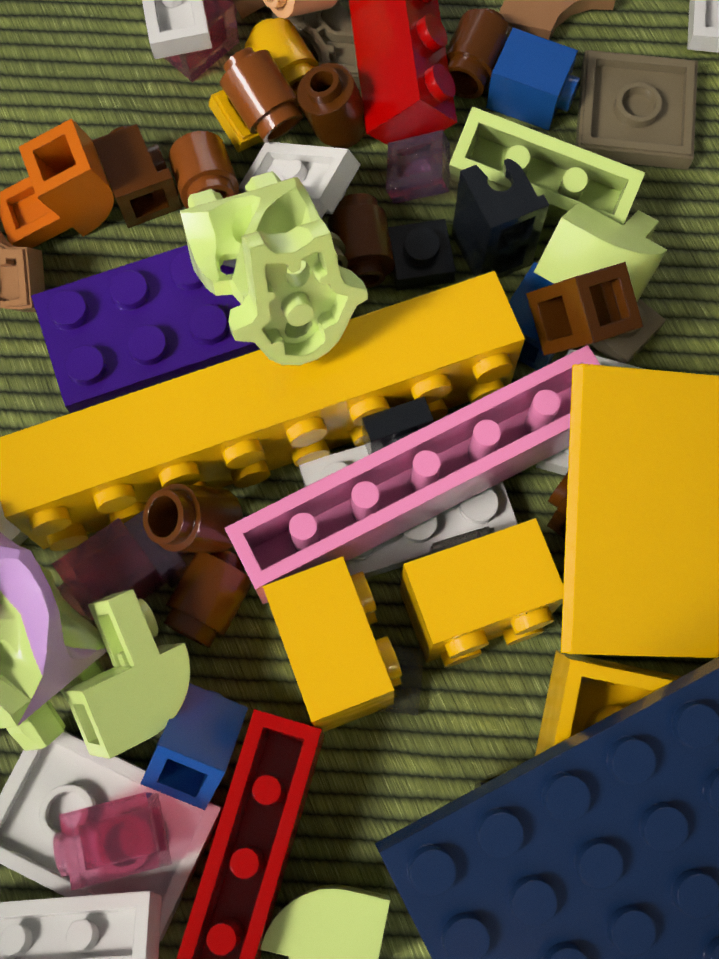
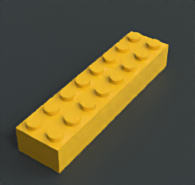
(254, 413)

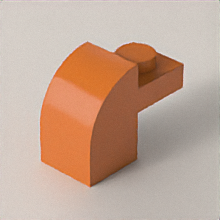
(62, 189)

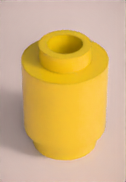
(285, 47)

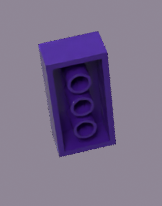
(134, 328)

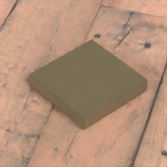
(638, 108)

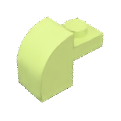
(593, 241)
(141, 688)
(329, 924)

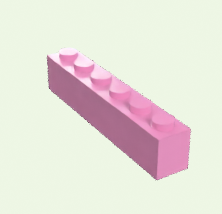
(411, 477)

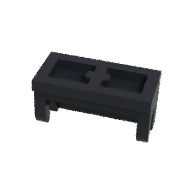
(497, 227)

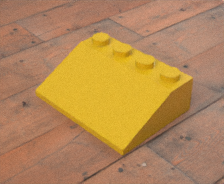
(642, 514)

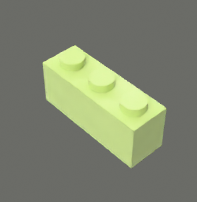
(551, 165)

